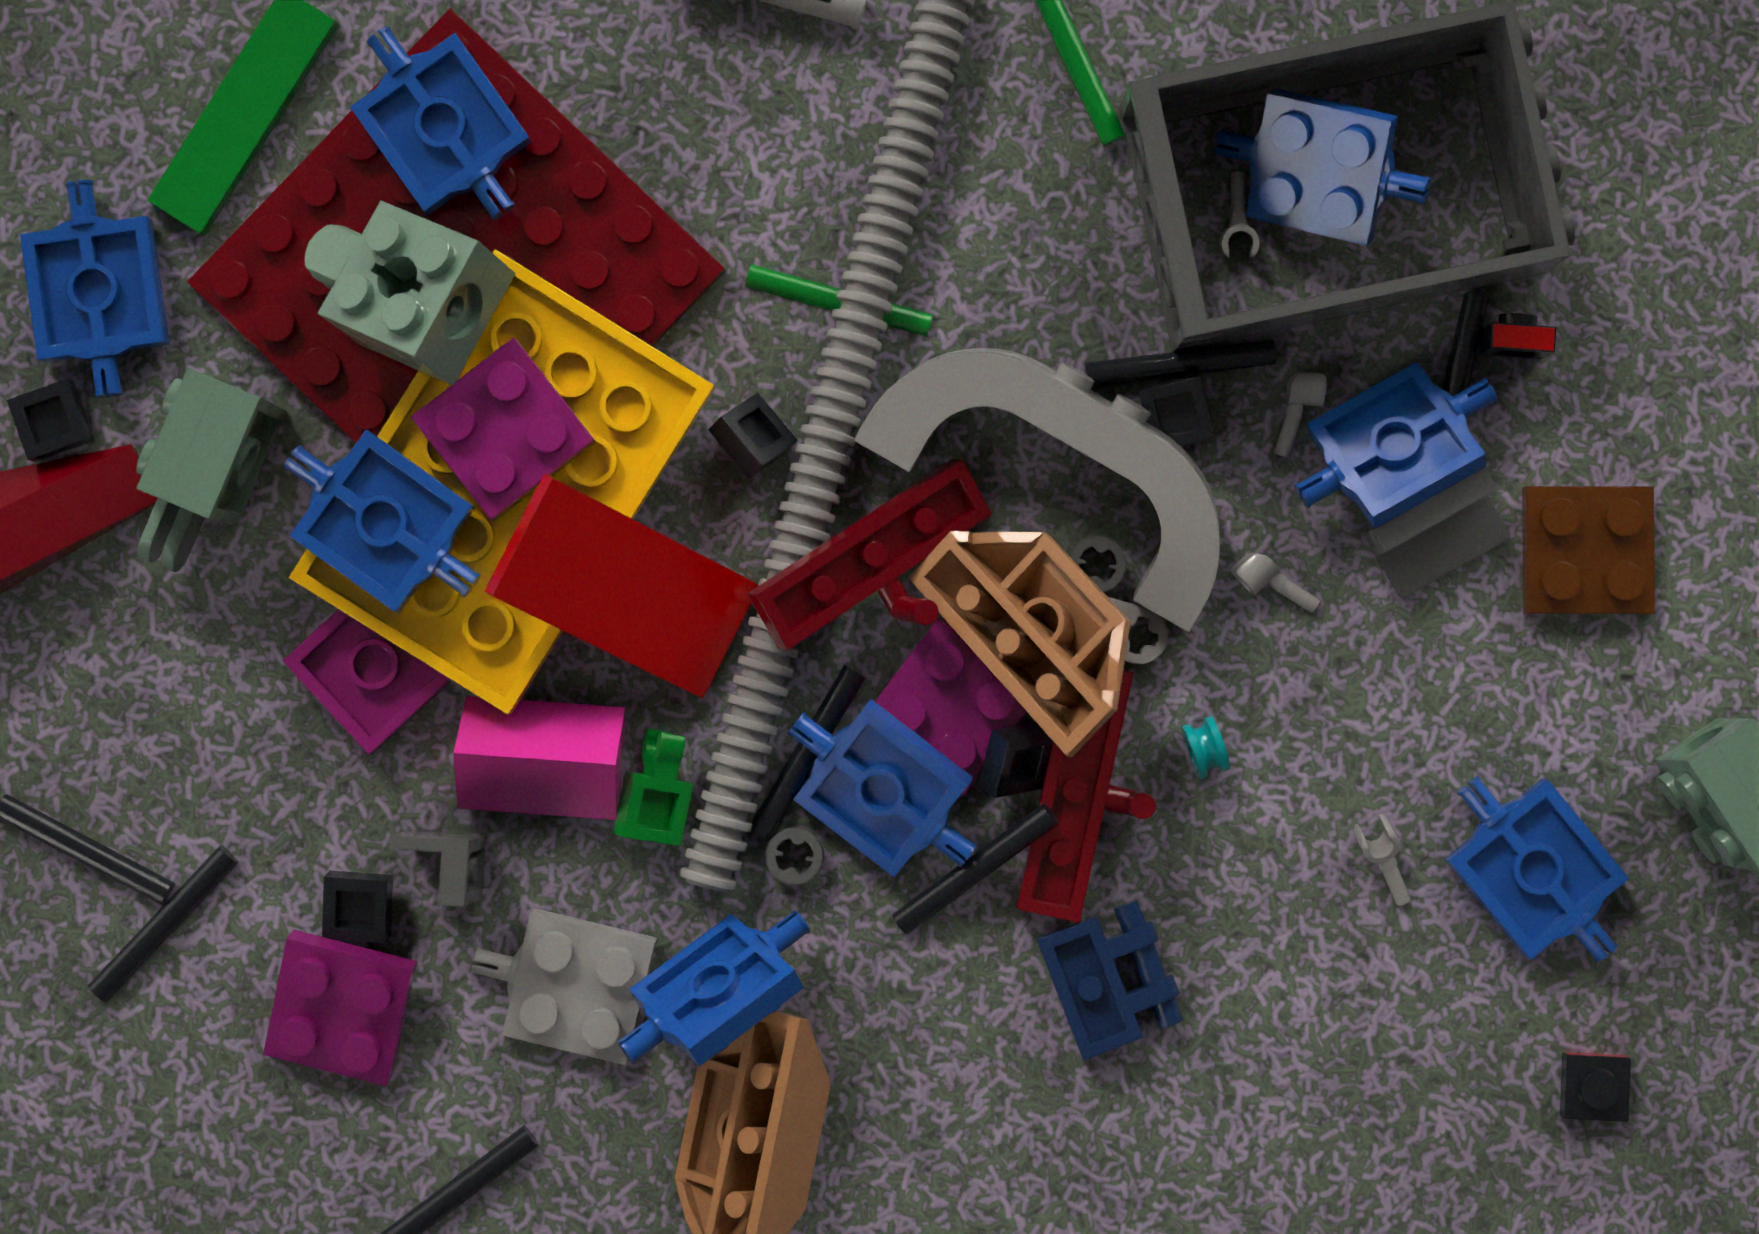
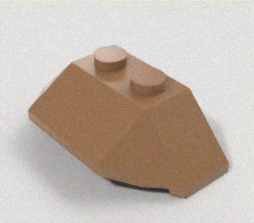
(1033, 625)
(754, 1131)

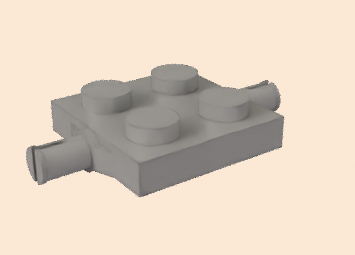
(572, 984)

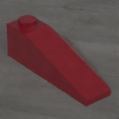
(63, 506)

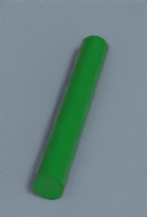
(1081, 71)
(825, 297)

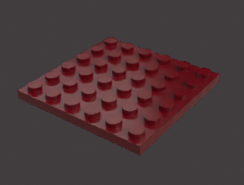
(571, 224)

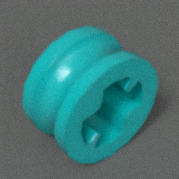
(1205, 747)

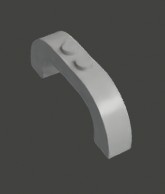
(1108, 432)

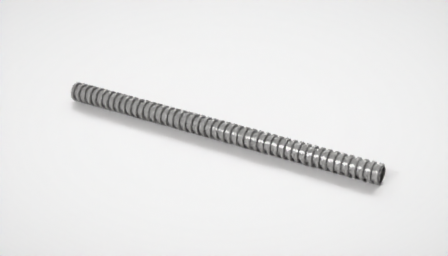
(830, 427)

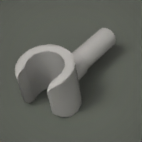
(1237, 217)
(1301, 390)
(1258, 570)
(1383, 853)

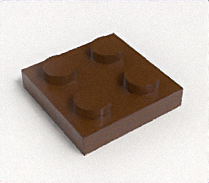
(1588, 549)

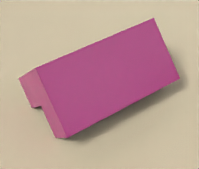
(540, 758)

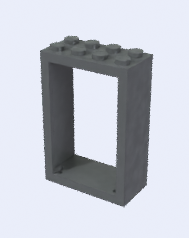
(1511, 111)

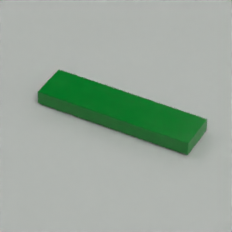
(242, 113)

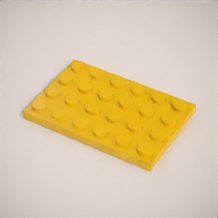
(627, 399)

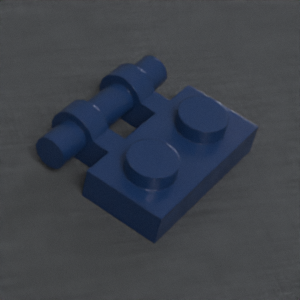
(1091, 987)

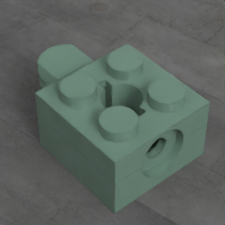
(408, 288)
(202, 462)
(1719, 785)

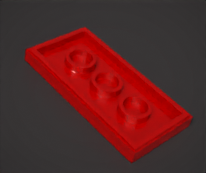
(621, 586)

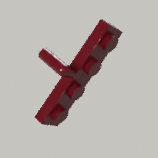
(871, 558)
(1078, 794)

